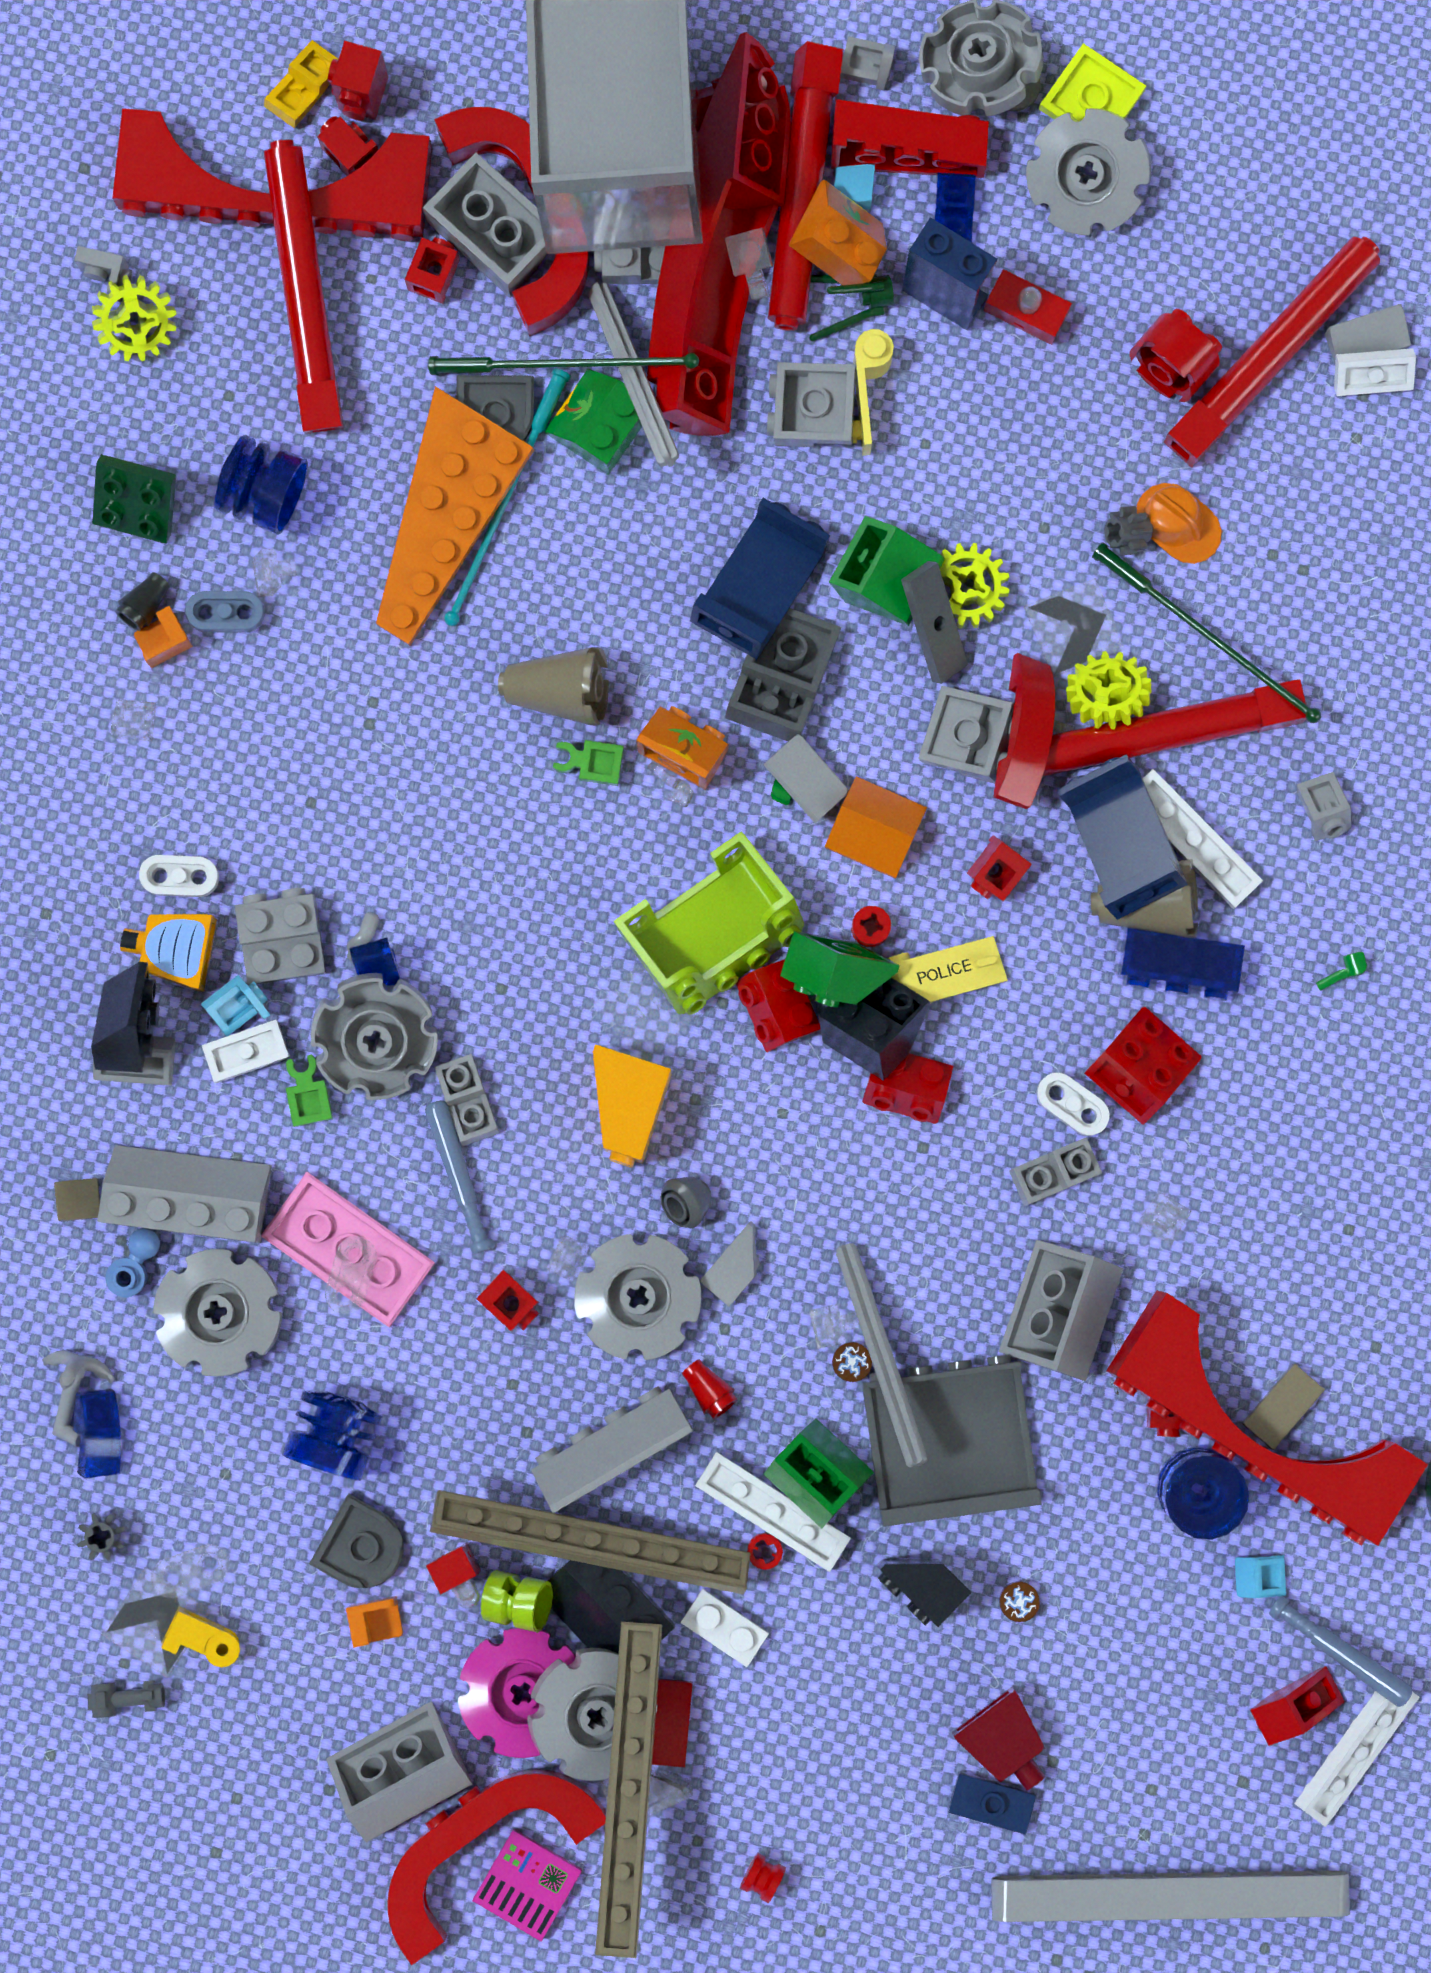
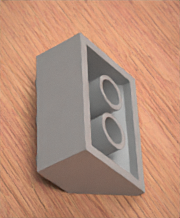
(489, 224)
(1061, 1309)
(398, 1772)

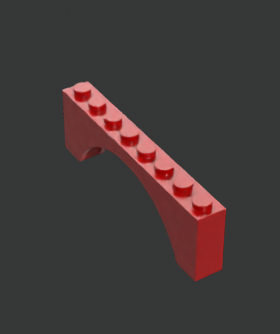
(376, 198)
(1166, 1367)

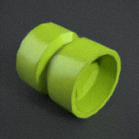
(516, 1601)

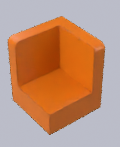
(162, 638)
(374, 1621)

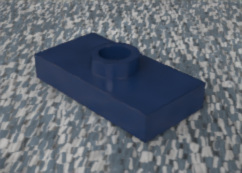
(992, 1803)

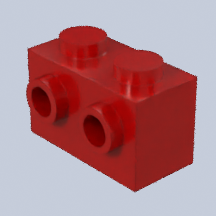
(358, 80)

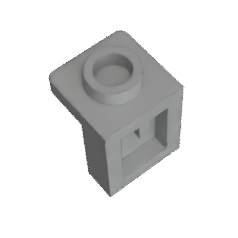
(100, 265)
(1325, 806)

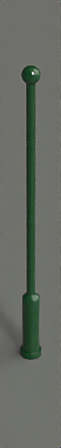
(486, 364)
(1144, 585)

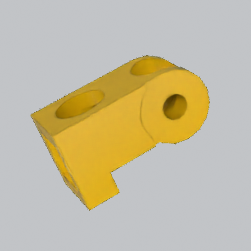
(202, 1636)

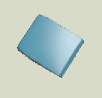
(856, 183)
(1260, 1576)

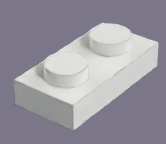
(1374, 372)
(245, 1051)
(724, 1627)

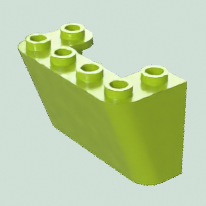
(714, 928)

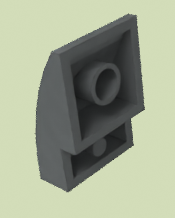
(784, 681)

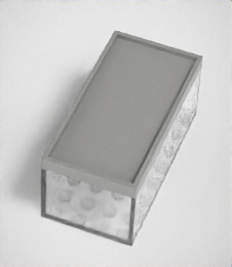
(613, 123)

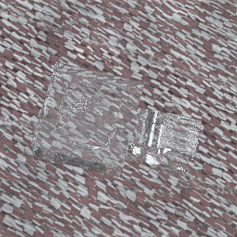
(749, 256)

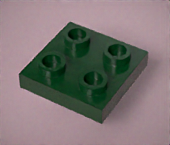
(133, 499)

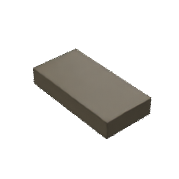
(1283, 1406)

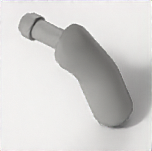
(365, 933)

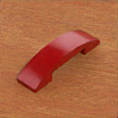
(1030, 732)

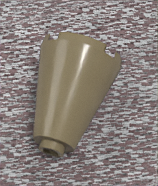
(560, 685)
(1166, 915)

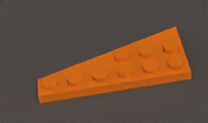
(454, 492)

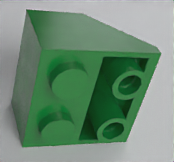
(874, 567)
(818, 1472)

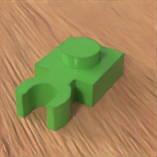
(597, 761)
(309, 1099)

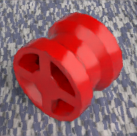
(868, 933)
(762, 1877)

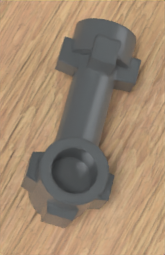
(105, 1699)

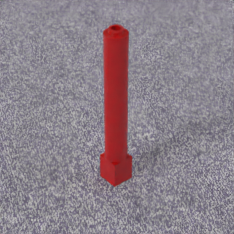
(813, 87)
(303, 288)
(1272, 350)
(1175, 728)

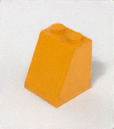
(628, 1102)

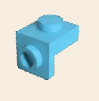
(235, 1004)

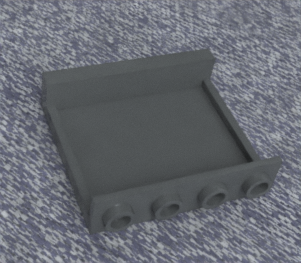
(972, 1438)

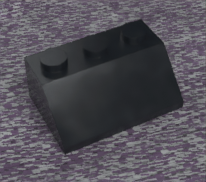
(597, 1600)

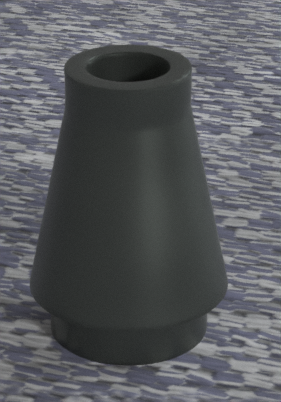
(142, 602)

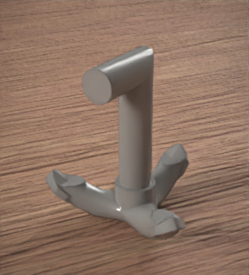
(70, 1383)

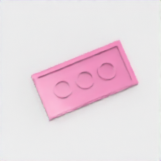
(315, 1224)

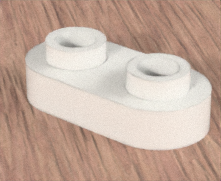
(179, 875)
(1074, 1101)

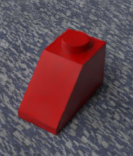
(1297, 1706)

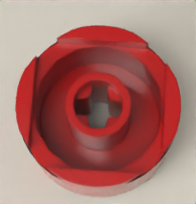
(1176, 355)

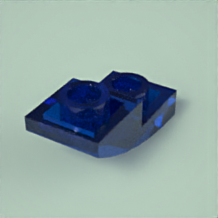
(955, 202)
(99, 1431)

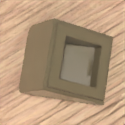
(77, 1199)

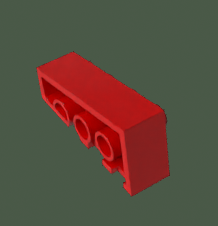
(908, 140)

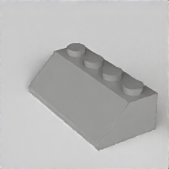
(185, 1194)
(612, 1449)

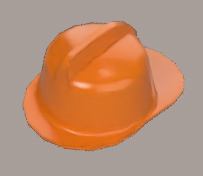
(1180, 523)

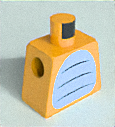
(174, 947)

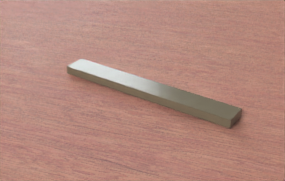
(590, 1542)
(629, 1790)

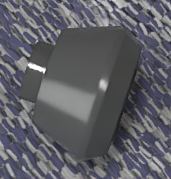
(685, 1201)

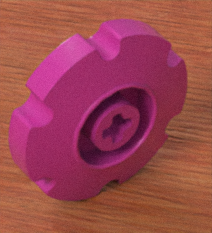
(492, 1672)

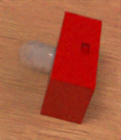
(1027, 307)
(456, 1572)

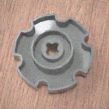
(981, 57)
(1061, 185)
(368, 1006)
(189, 1297)
(649, 1328)
(562, 1722)

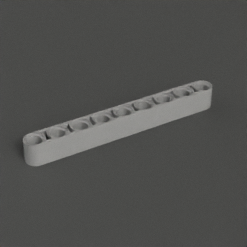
(1170, 1896)

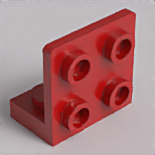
(1143, 1065)

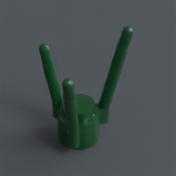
(874, 293)

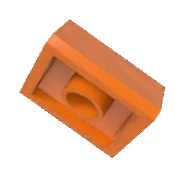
(875, 827)

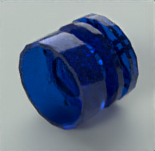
(252, 481)
(332, 1434)
(1209, 1515)

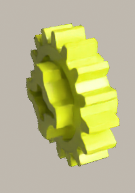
(118, 319)
(981, 592)
(1108, 690)

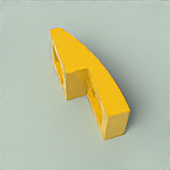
(302, 85)

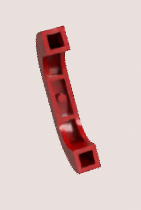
(505, 134)
(561, 1796)

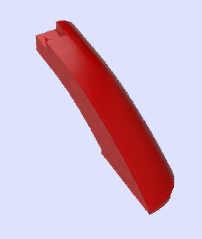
(697, 295)

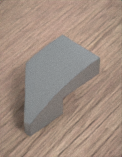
(734, 1267)

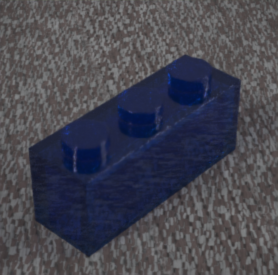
(1180, 963)

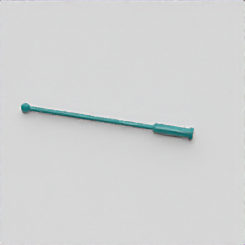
(538, 425)

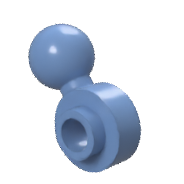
(142, 1246)

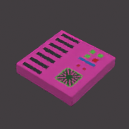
(527, 1885)

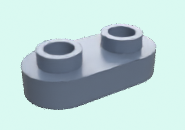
(225, 611)

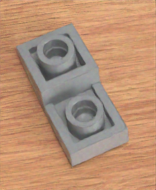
(466, 1100)
(1055, 1171)

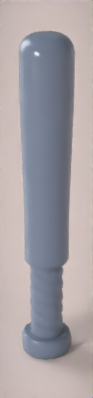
(456, 1169)
(1353, 1660)

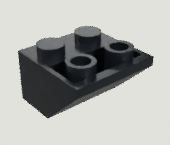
(125, 1021)
(877, 1029)
(927, 1583)

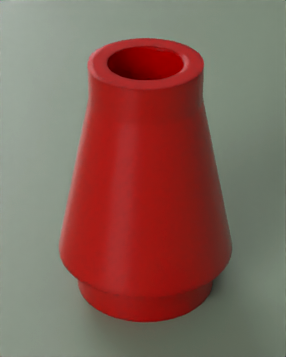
(710, 1391)

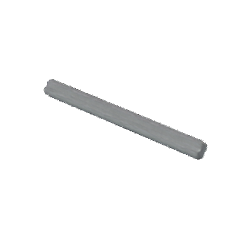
(633, 376)
(881, 1355)

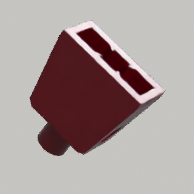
(1004, 1740)

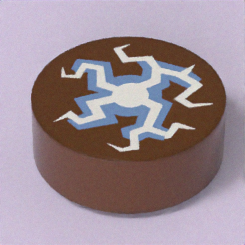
(851, 1362)
(1019, 1601)

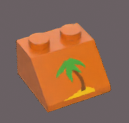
(840, 237)
(682, 746)

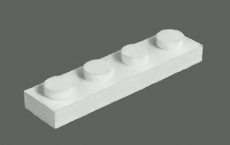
(1198, 841)
(771, 1511)
(1352, 1757)

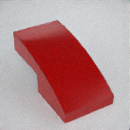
(672, 1722)

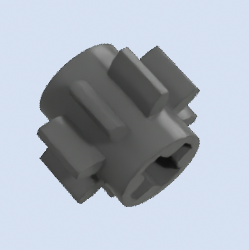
(1128, 530)
(93, 1529)

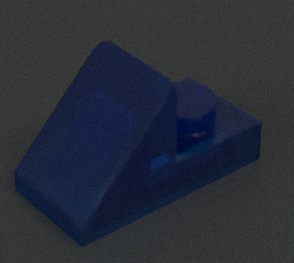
(376, 958)

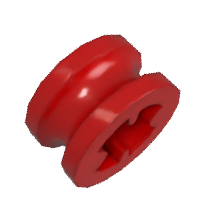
(769, 1540)

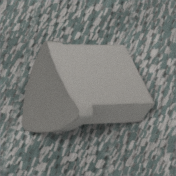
(867, 62)

